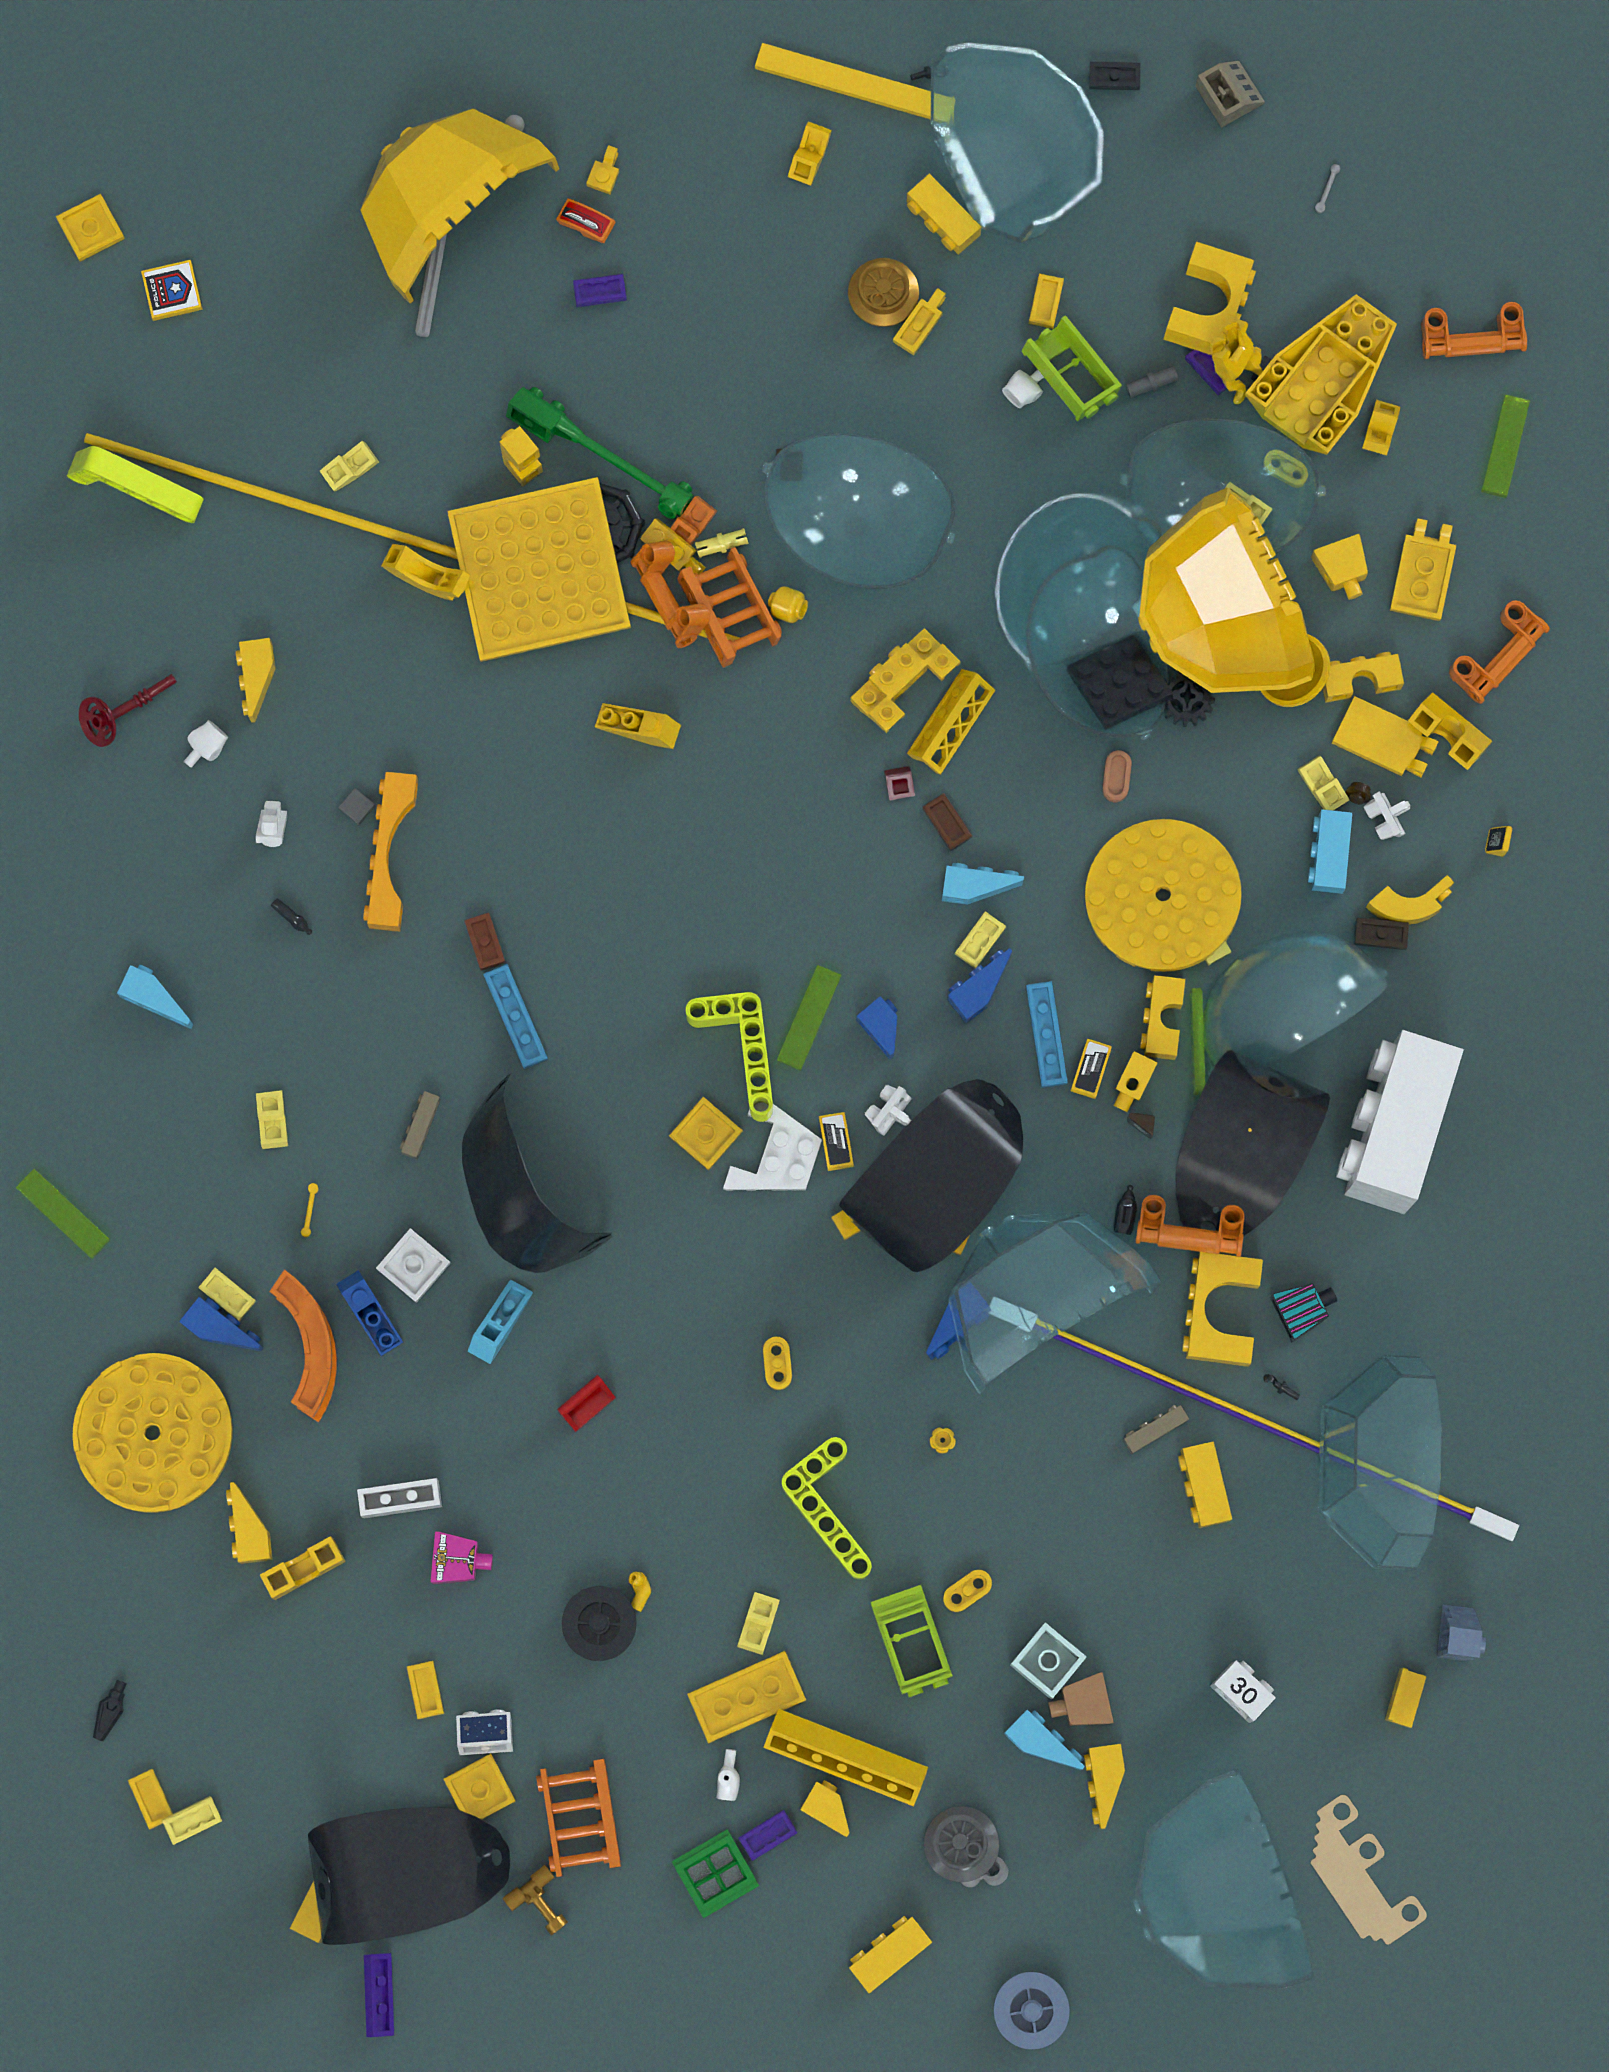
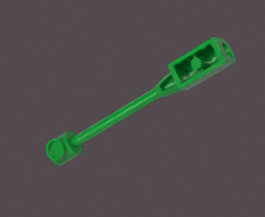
(549, 419)

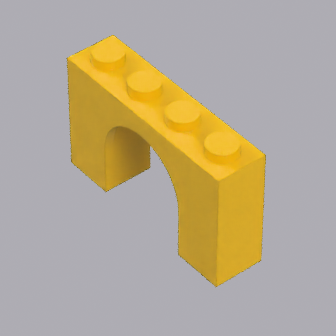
(1227, 272)
(1203, 1340)

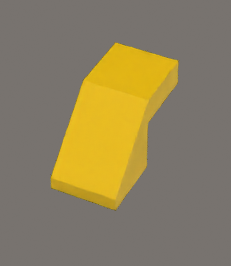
(810, 153)
(1381, 427)

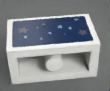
(484, 1732)

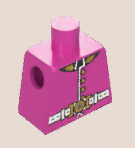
(457, 1559)

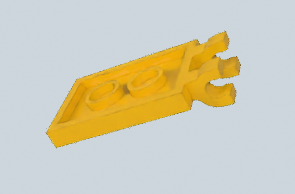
(1424, 573)
(1383, 738)

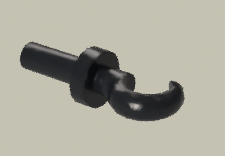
(926, 73)
(1281, 1386)

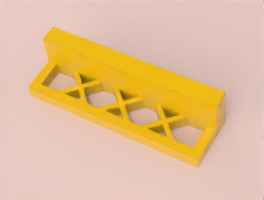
(948, 716)

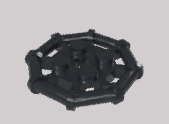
(616, 523)

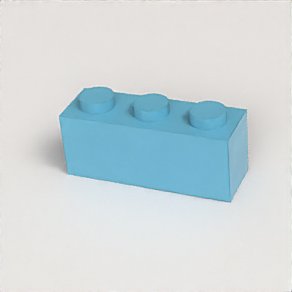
(1330, 851)

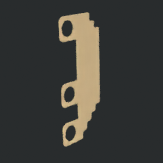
(1345, 1877)

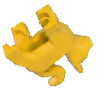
(1235, 357)

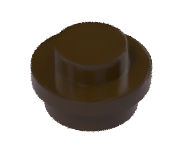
(1358, 793)

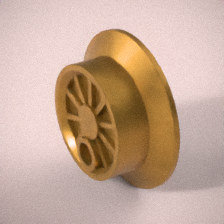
(883, 292)

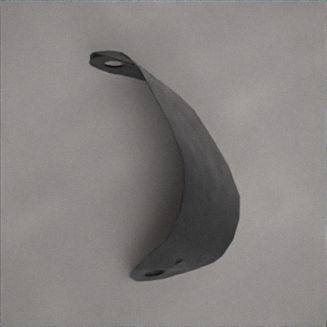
(1242, 1168)
(939, 1175)
(505, 1200)
(402, 1871)

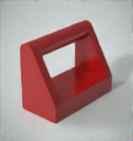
(586, 1403)

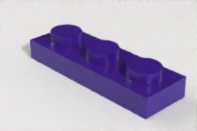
(378, 1995)

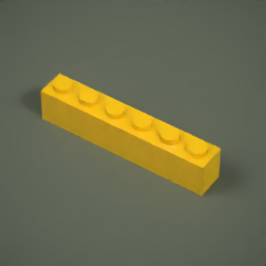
(845, 1757)

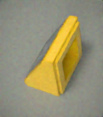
(1498, 840)

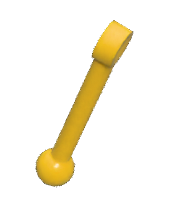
(313, 1189)

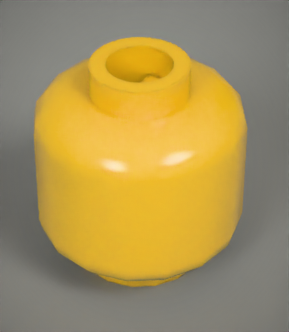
(788, 604)

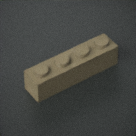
(420, 1126)
(1160, 1426)

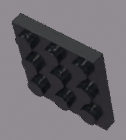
(1119, 682)

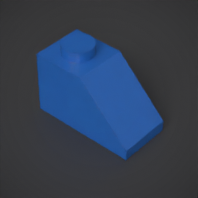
(880, 1024)

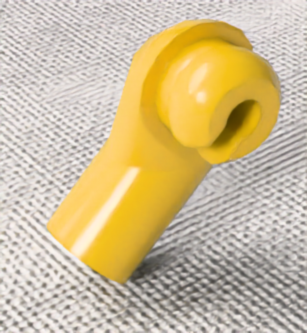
(641, 1588)

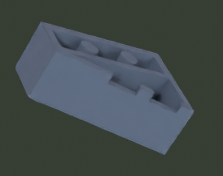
(1460, 1634)

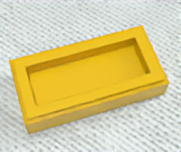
(1046, 301)
(425, 1690)
(150, 1798)

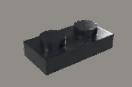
(1114, 76)

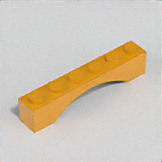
(398, 800)

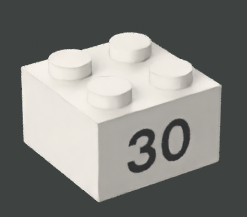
(1243, 1690)

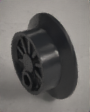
(599, 1623)

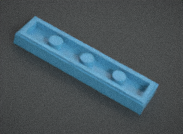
(515, 1016)
(1046, 1034)

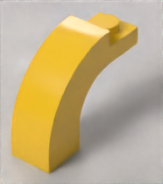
(425, 574)

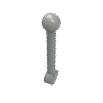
(1320, 207)

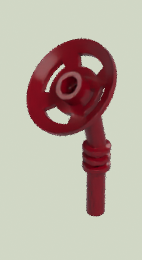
(108, 717)

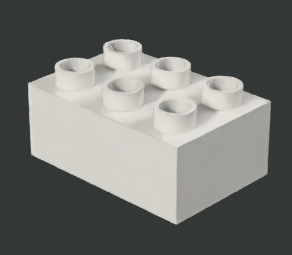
(1399, 1121)

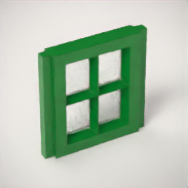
(715, 1873)

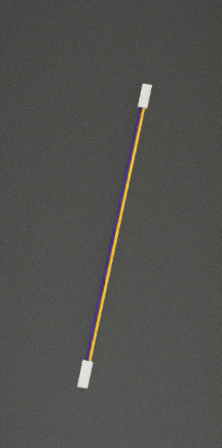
(1479, 1518)

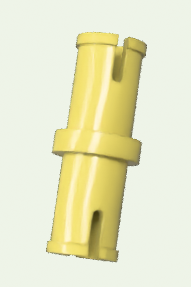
(721, 543)

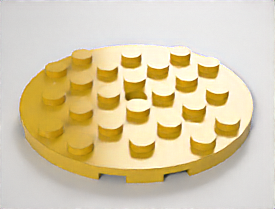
(1168, 932)
(114, 1423)

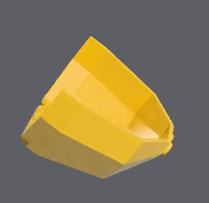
(431, 179)
(1220, 603)

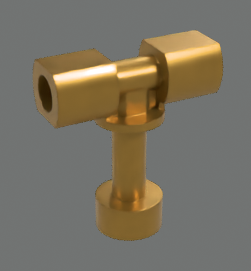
(531, 1893)

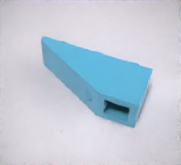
(972, 885)
(1038, 1741)

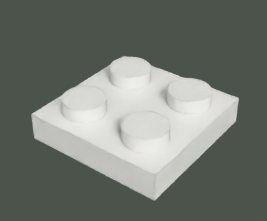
(413, 1265)

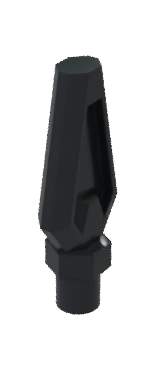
(109, 1711)

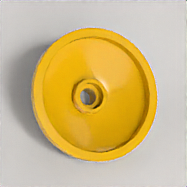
(1307, 691)

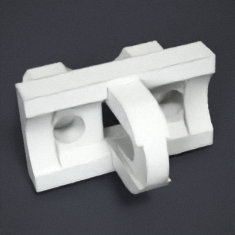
(1381, 805)
(271, 824)
(892, 1111)

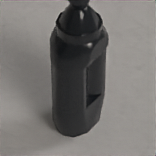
(296, 920)
(1125, 1213)

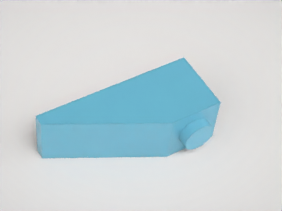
(147, 992)
(499, 1322)

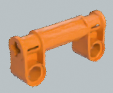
(1510, 335)
(683, 621)
(1506, 658)
(1153, 1230)

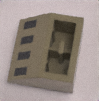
(1228, 92)

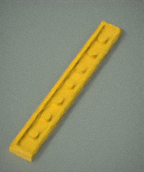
(844, 80)

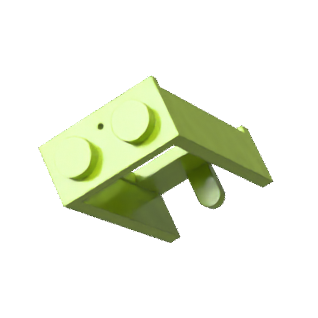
(1056, 341)
(898, 1607)

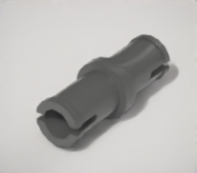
(1152, 381)

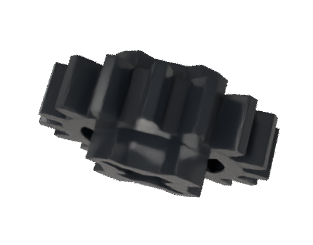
(1197, 699)

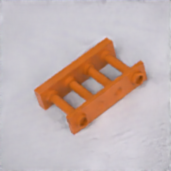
(714, 630)
(604, 1827)

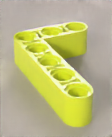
(98, 464)
(749, 1044)
(822, 1510)

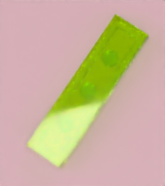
(1505, 446)
(809, 1017)
(1197, 1040)
(63, 1213)

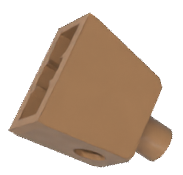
(1084, 1702)

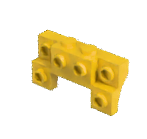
(898, 674)

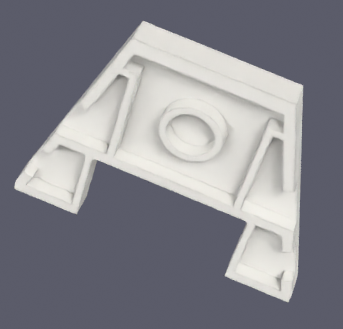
(786, 1159)

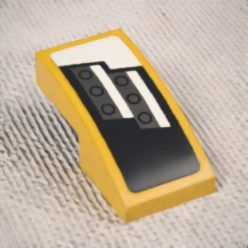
(836, 1141)

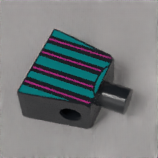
(1302, 1308)

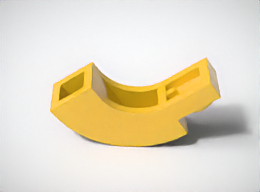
(1393, 907)

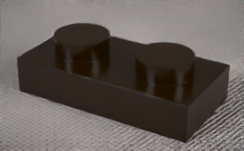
(1381, 933)

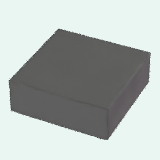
(356, 806)

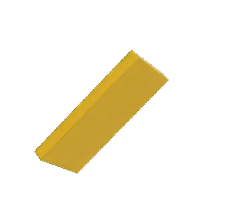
(746, 1697)

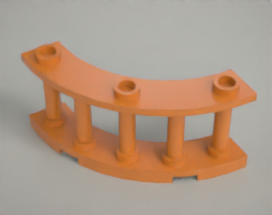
(318, 1342)

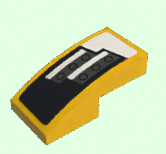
(1091, 1068)

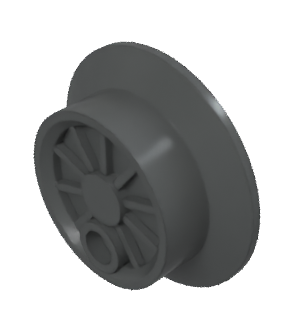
(961, 1844)

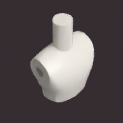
(1023, 388)
(206, 742)
(728, 1786)

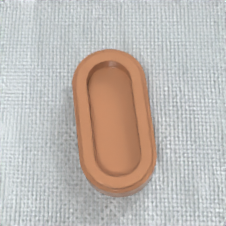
(1117, 776)

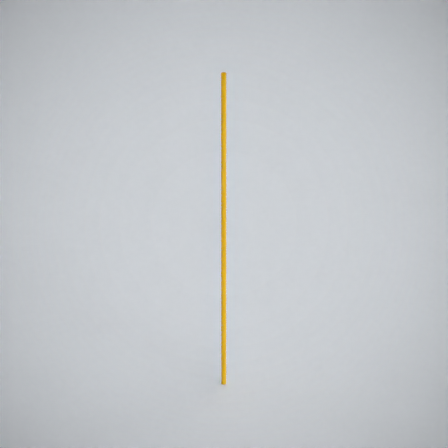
(312, 508)

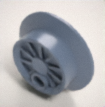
(1031, 2010)

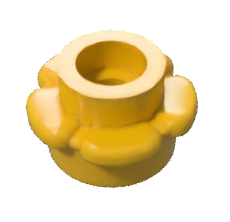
(945, 1433)

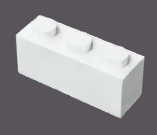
(399, 1498)

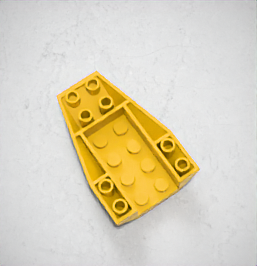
(1323, 376)

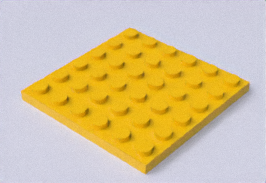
(539, 569)

